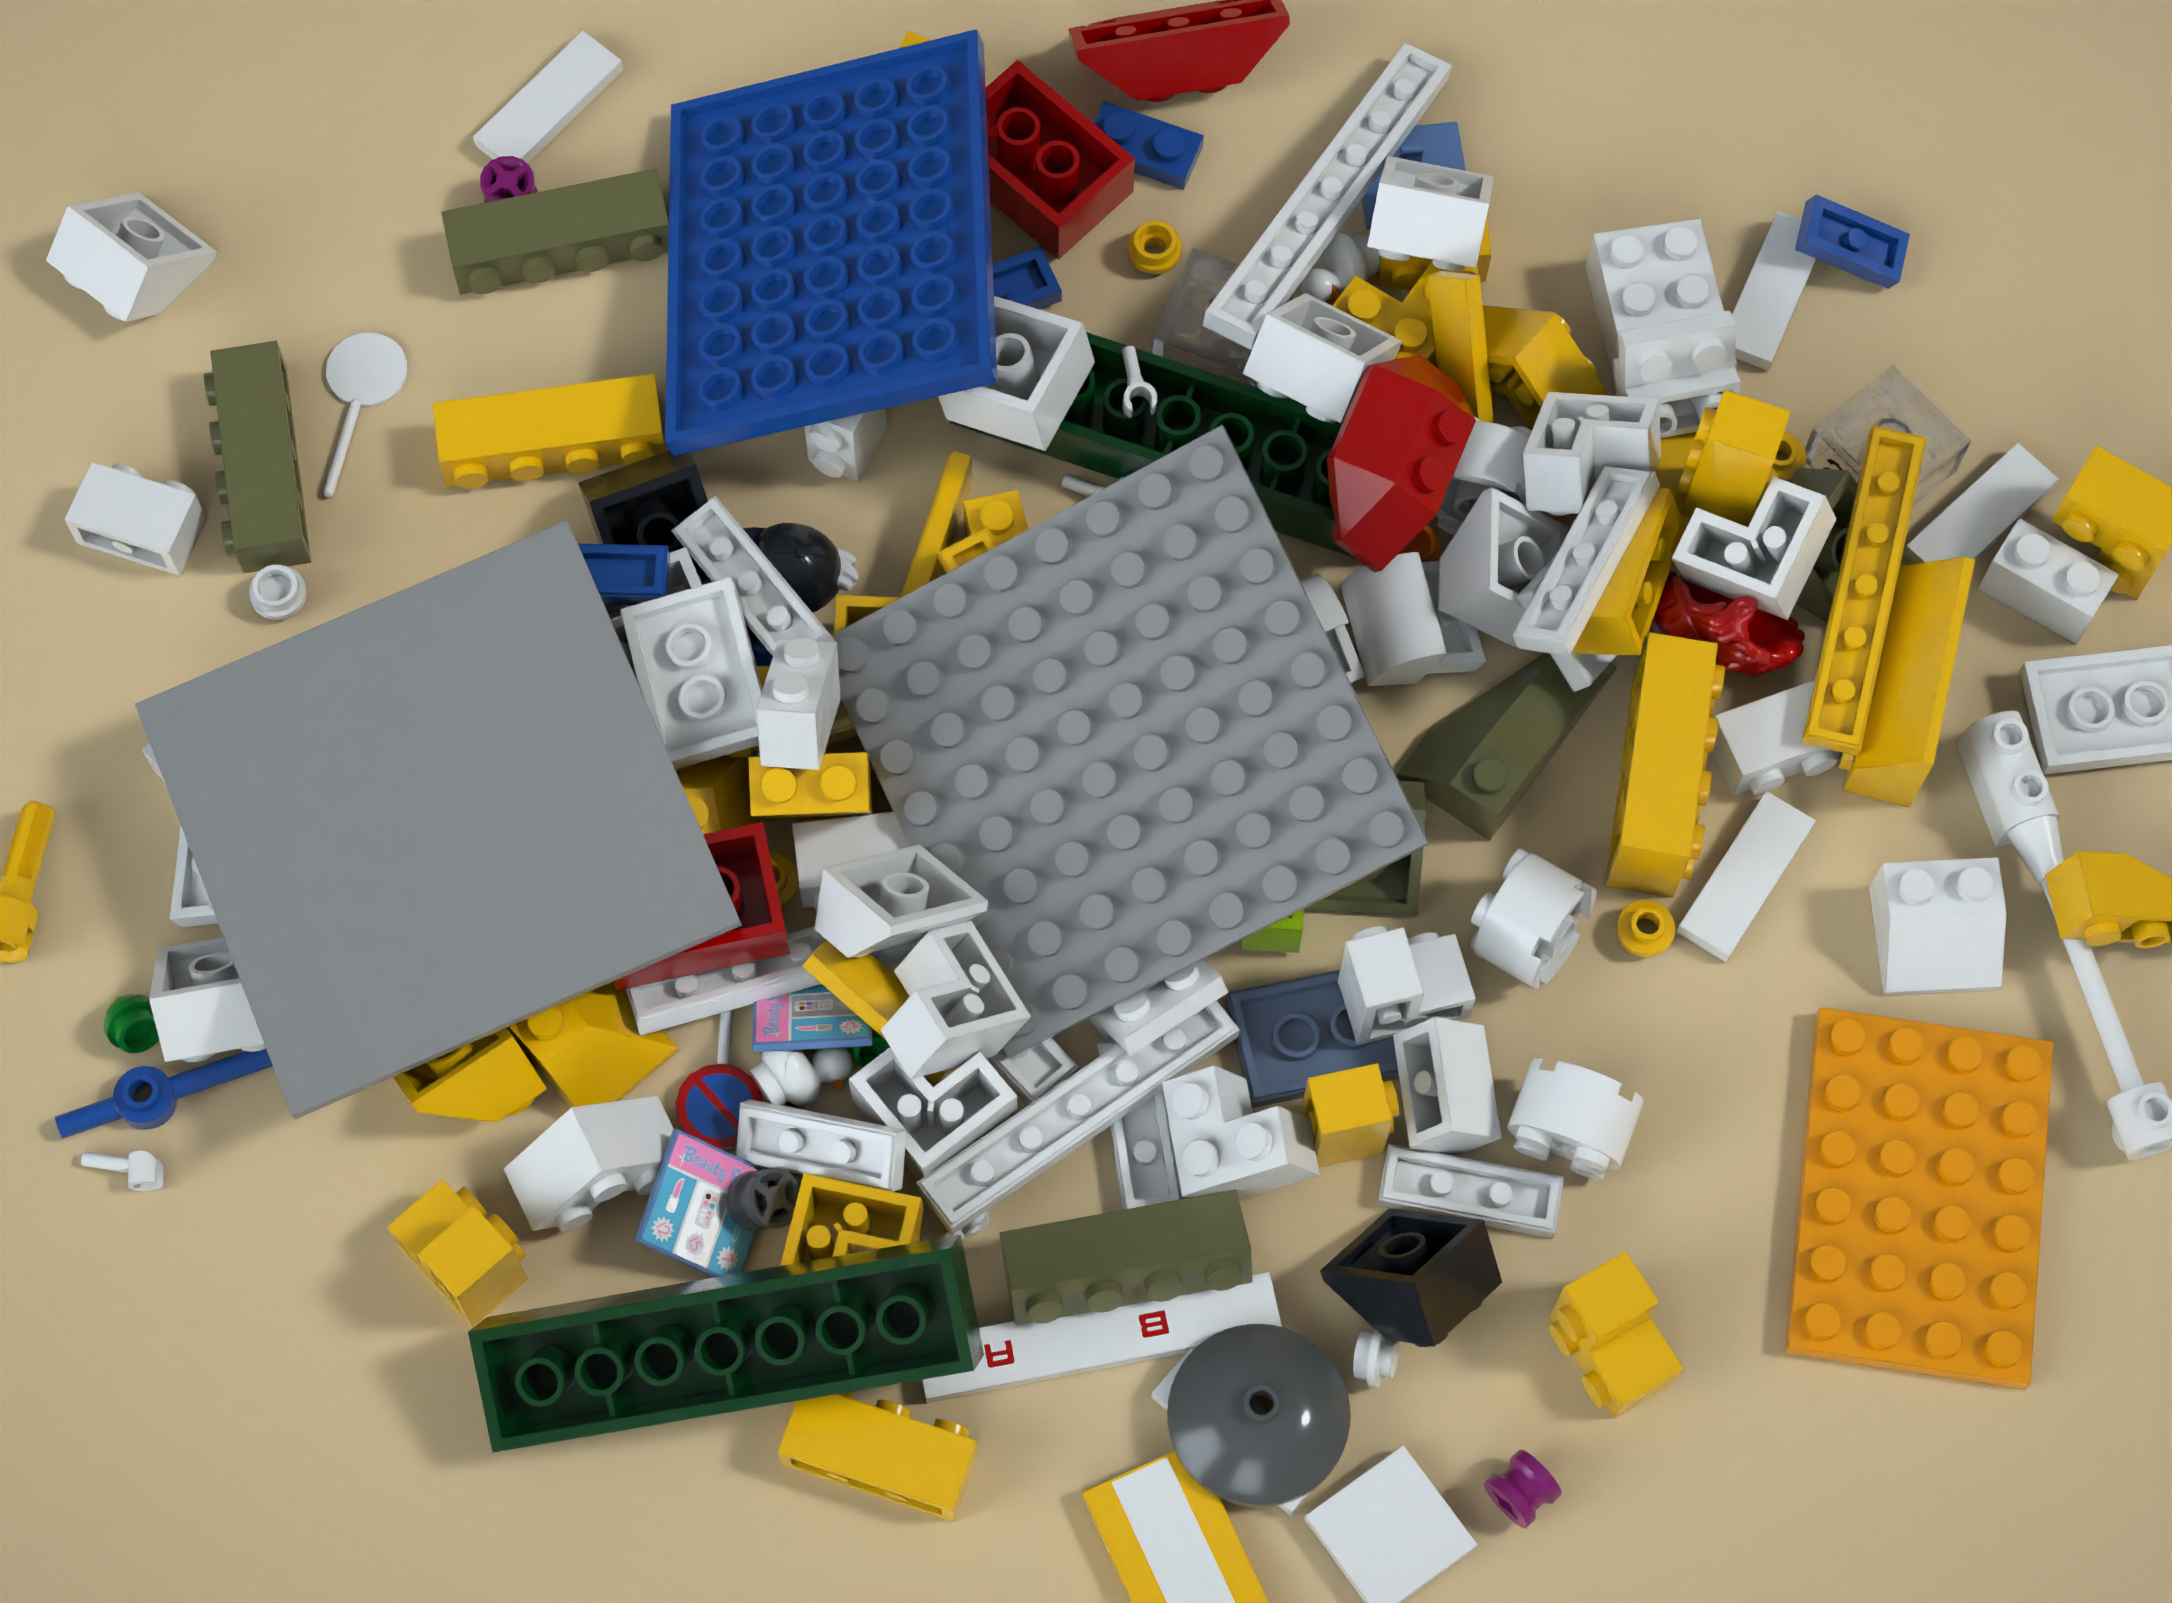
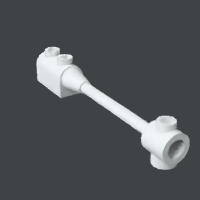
(2023, 813)

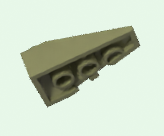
(1499, 744)

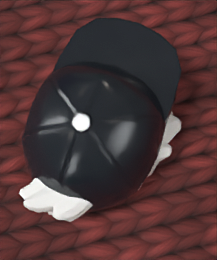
(807, 561)

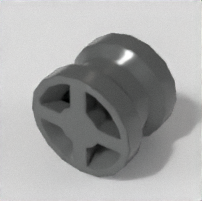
(777, 1193)

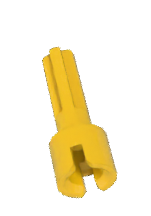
(19, 879)

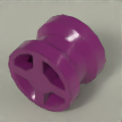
(506, 175)
(1522, 1488)

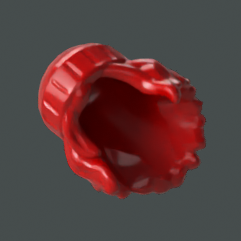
(1746, 636)

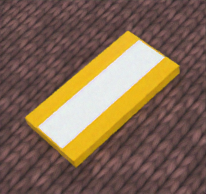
(1171, 1538)

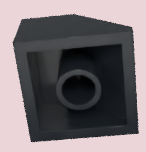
(645, 501)
(1415, 1274)

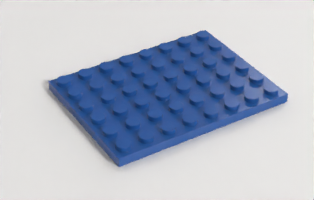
(829, 245)

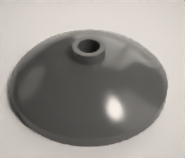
(1248, 1454)

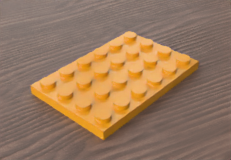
(1921, 1198)

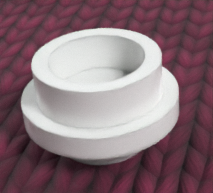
(277, 592)
(1375, 1358)

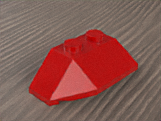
(1181, 47)
(1395, 457)

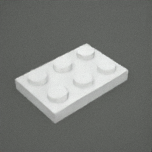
(696, 671)
(2100, 708)

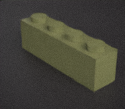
(557, 232)
(258, 457)
(1126, 1257)

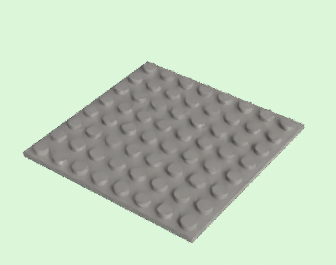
(1126, 737)
(434, 818)

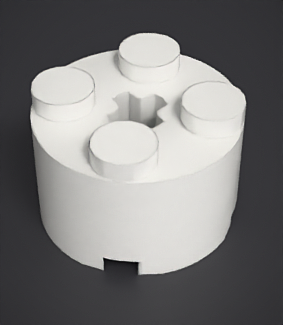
(1488, 460)
(1531, 919)
(1574, 1117)

